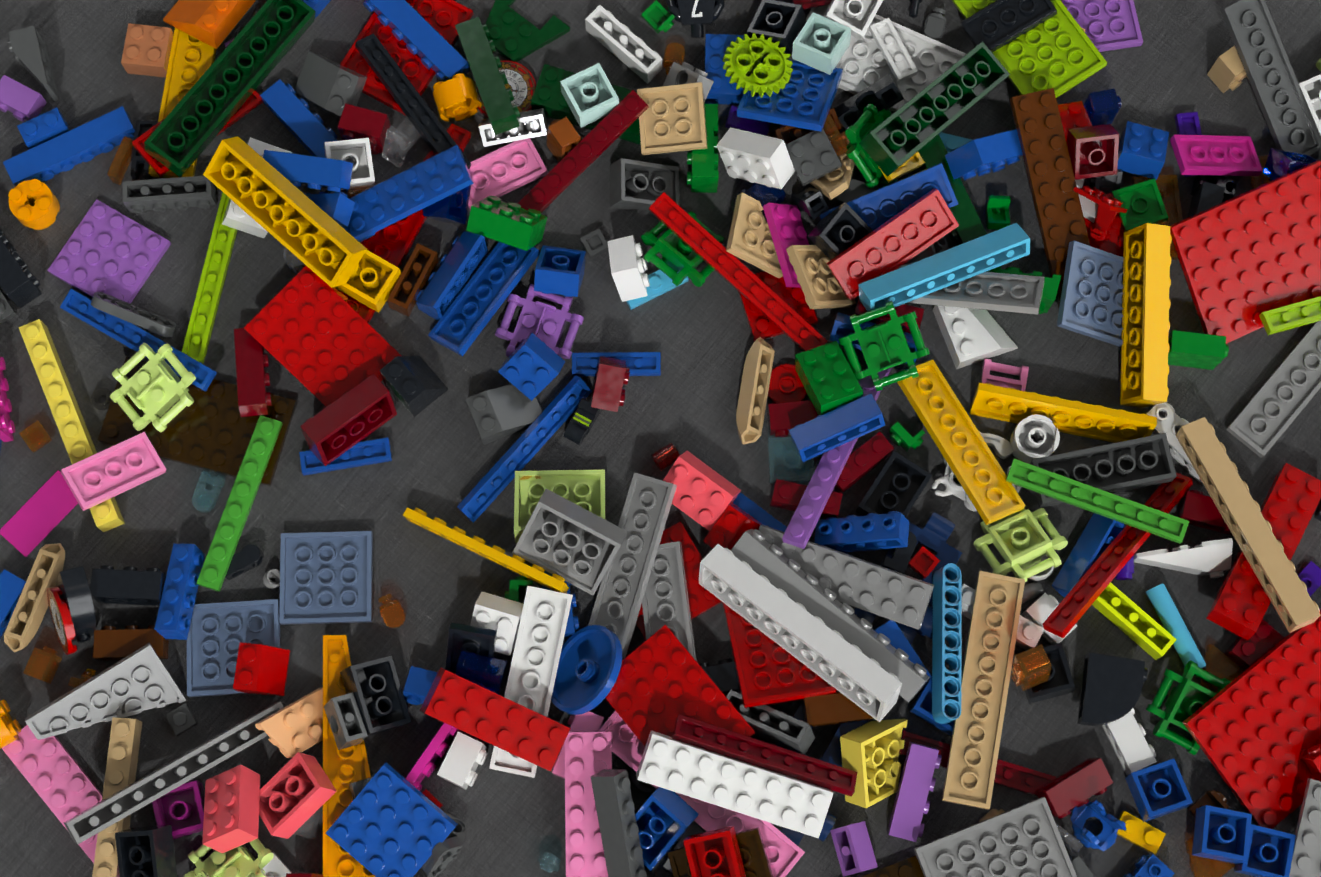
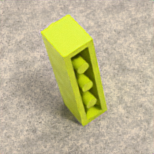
(1134, 621)

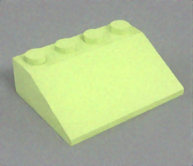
(581, 487)

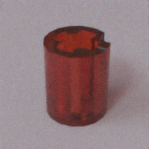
(665, 456)

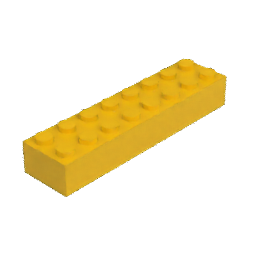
(284, 211)
(1145, 315)

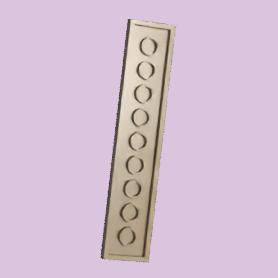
(983, 690)

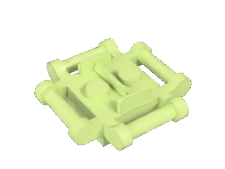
(153, 387)
(1021, 543)
(233, 863)

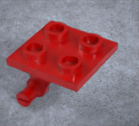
(1106, 212)

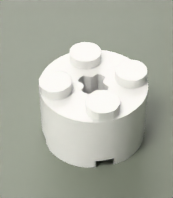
(1044, 432)

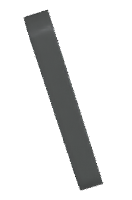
(133, 314)

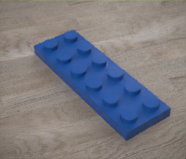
(409, 192)
(886, 202)
(482, 297)

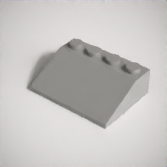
(569, 541)

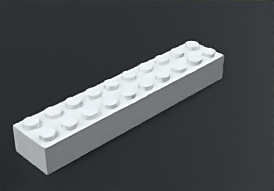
(799, 632)

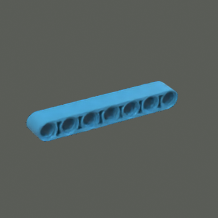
(940, 651)

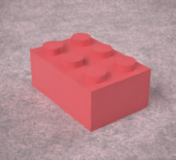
(700, 490)
(294, 795)
(231, 809)

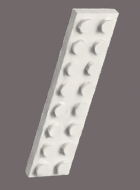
(534, 664)

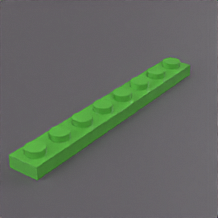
(1097, 501)
(239, 503)

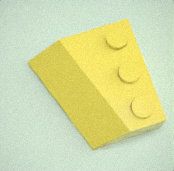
(874, 755)

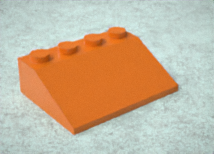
(207, 19)

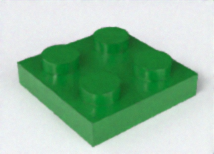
(1143, 204)

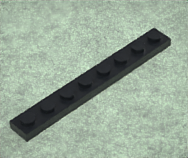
(405, 95)

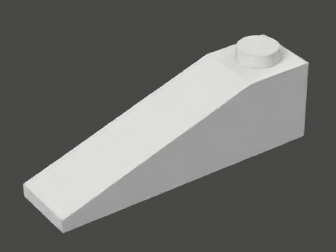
(1208, 558)

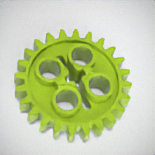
(767, 76)

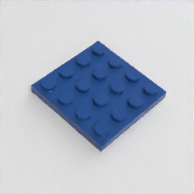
(800, 104)
(391, 826)

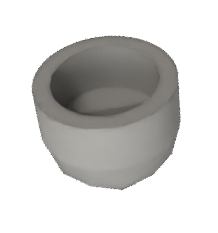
(272, 574)

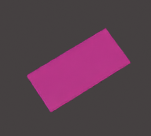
(39, 515)

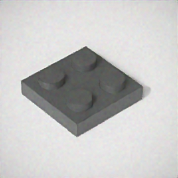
(813, 156)

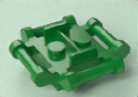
(863, 126)
(676, 254)
(884, 345)
(1182, 702)

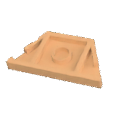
(296, 725)

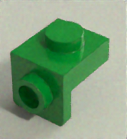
(658, 17)
(997, 212)
(901, 437)
(514, 587)

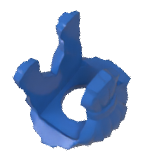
(1109, 830)

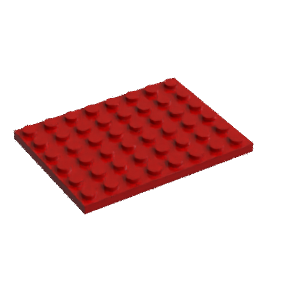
(1253, 253)
(1265, 726)

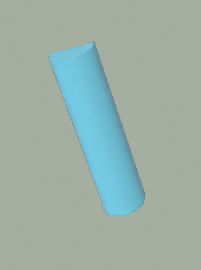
(1175, 625)

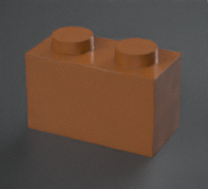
(561, 138)

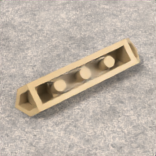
(754, 391)
(33, 599)

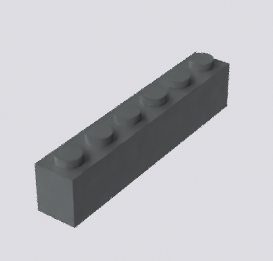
(618, 823)

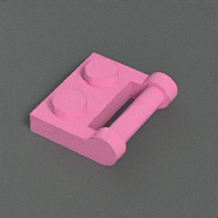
(1021, 371)

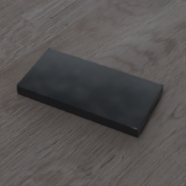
(1006, 21)

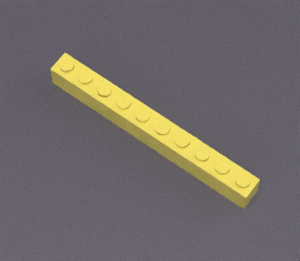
(65, 411)

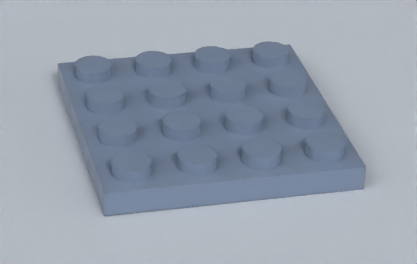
(1092, 294)
(326, 577)
(216, 637)

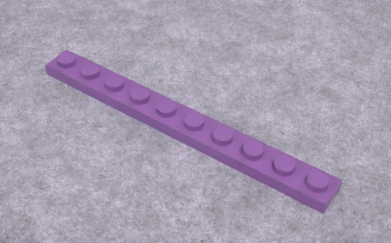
(823, 482)

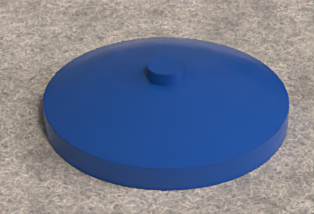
(587, 669)

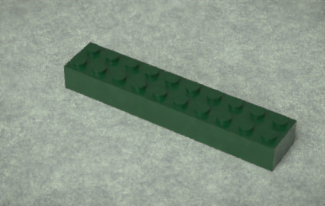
(228, 83)

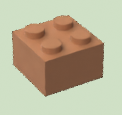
(147, 50)

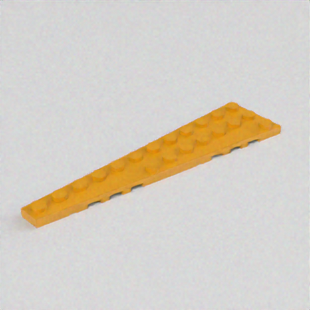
(341, 765)

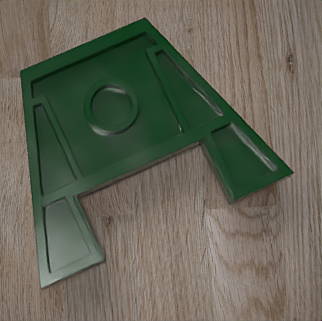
(516, 36)

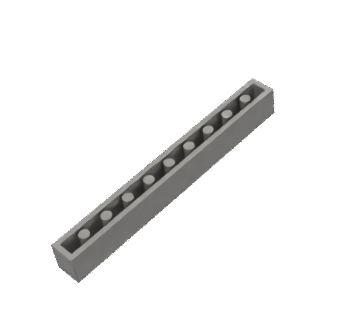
(822, 602)
(168, 777)

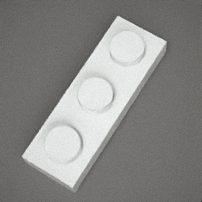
(893, 50)

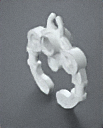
(1002, 449)

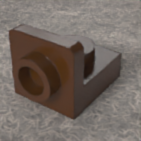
(1210, 798)

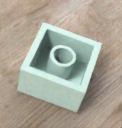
(821, 43)
(589, 95)

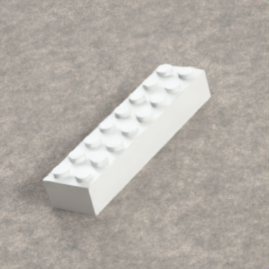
(734, 784)

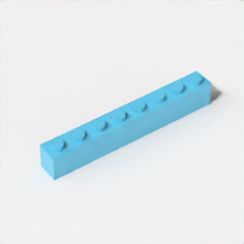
(945, 268)

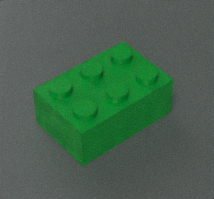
(507, 223)
(827, 377)

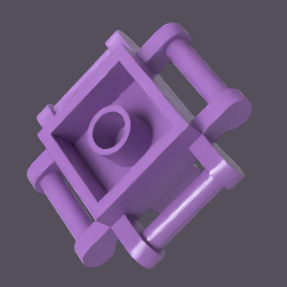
(541, 320)

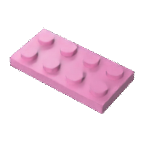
(505, 170)
(113, 471)

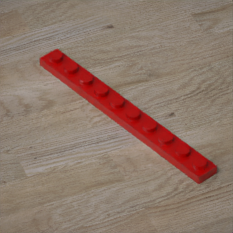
(736, 273)
(1112, 561)

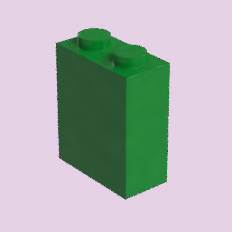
(1196, 349)

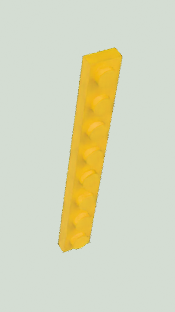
(478, 546)

